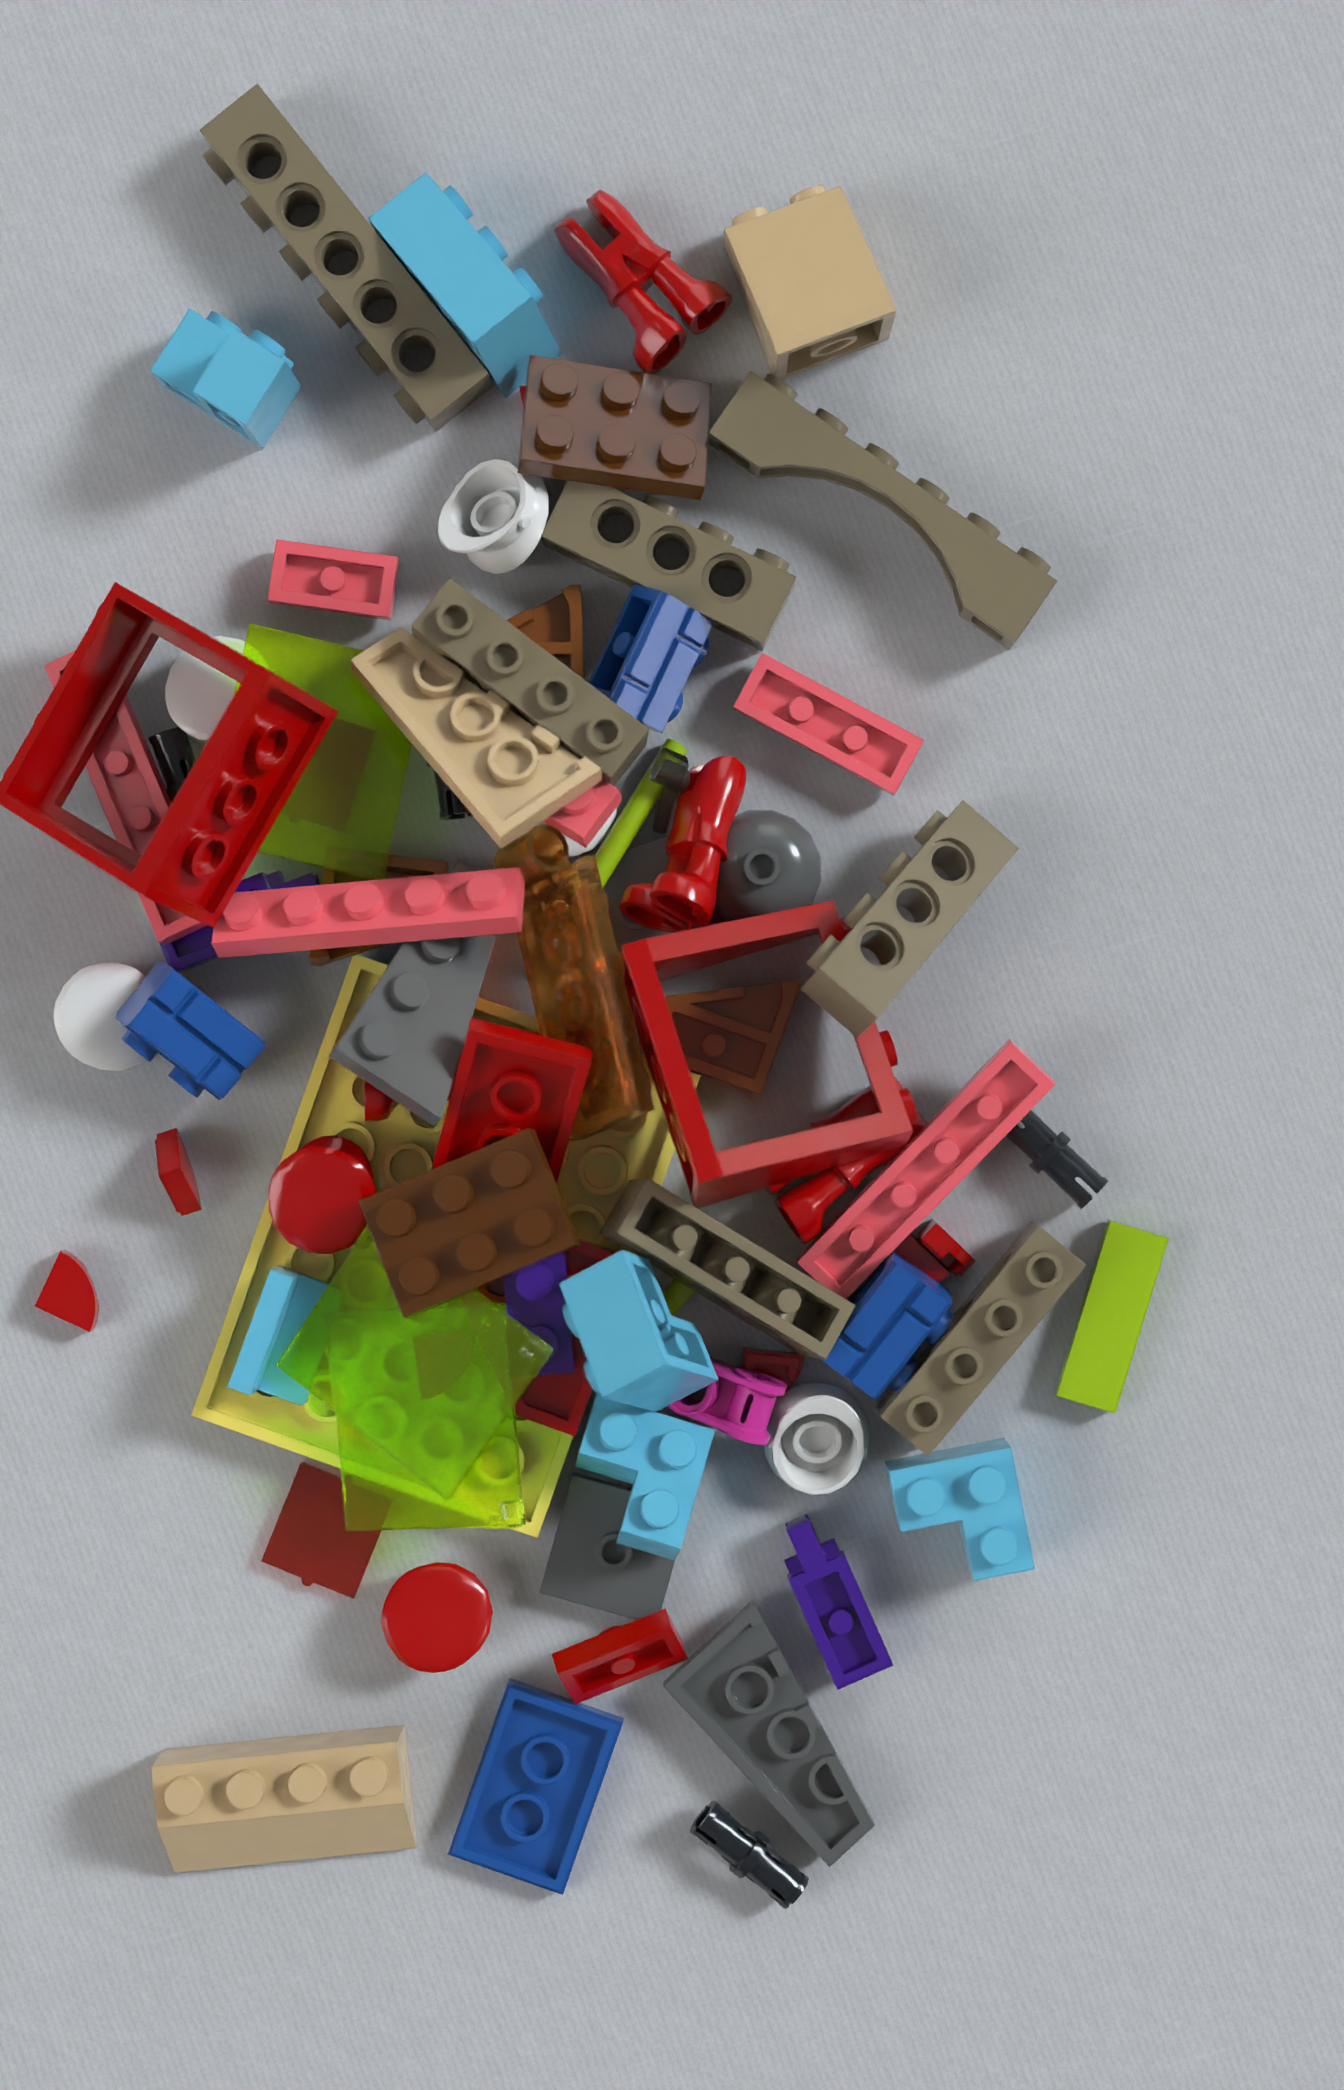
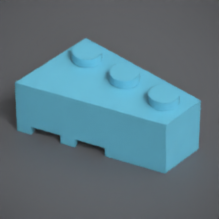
(467, 279)

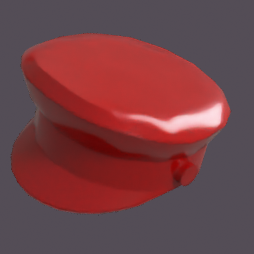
(319, 1193)
(436, 1617)

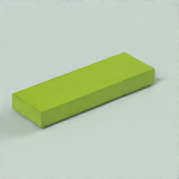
(1111, 1316)

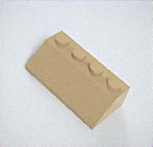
(284, 1798)

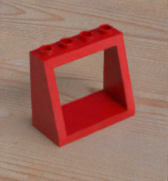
(227, 796)
(758, 1165)

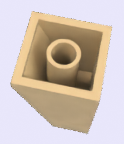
(809, 280)

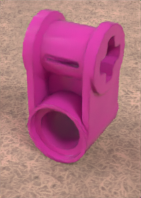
(735, 1403)

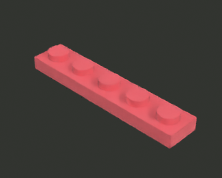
(131, 798)
(371, 912)
(926, 1170)

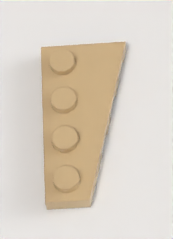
(479, 747)

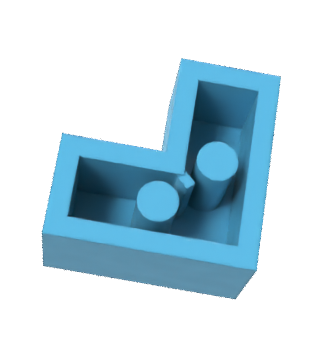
(228, 374)
(630, 1337)
(662, 1462)
(968, 1486)

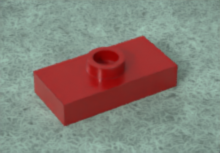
(619, 1656)

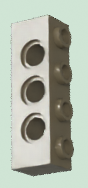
(745, 616)
(530, 679)
(860, 991)
(727, 1268)
(981, 1337)

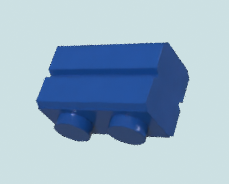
(651, 656)
(189, 1031)
(888, 1324)

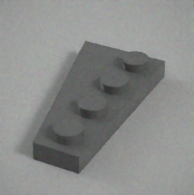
(418, 1020)
(762, 1720)

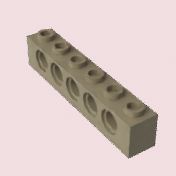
(257, 129)

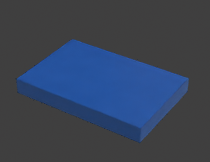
(536, 1786)

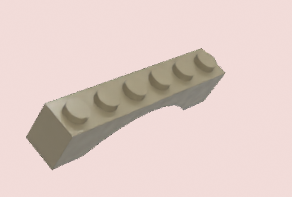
(781, 438)

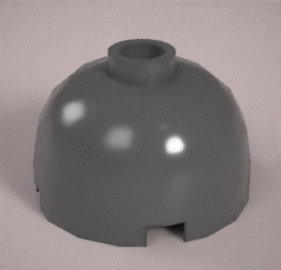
(767, 867)

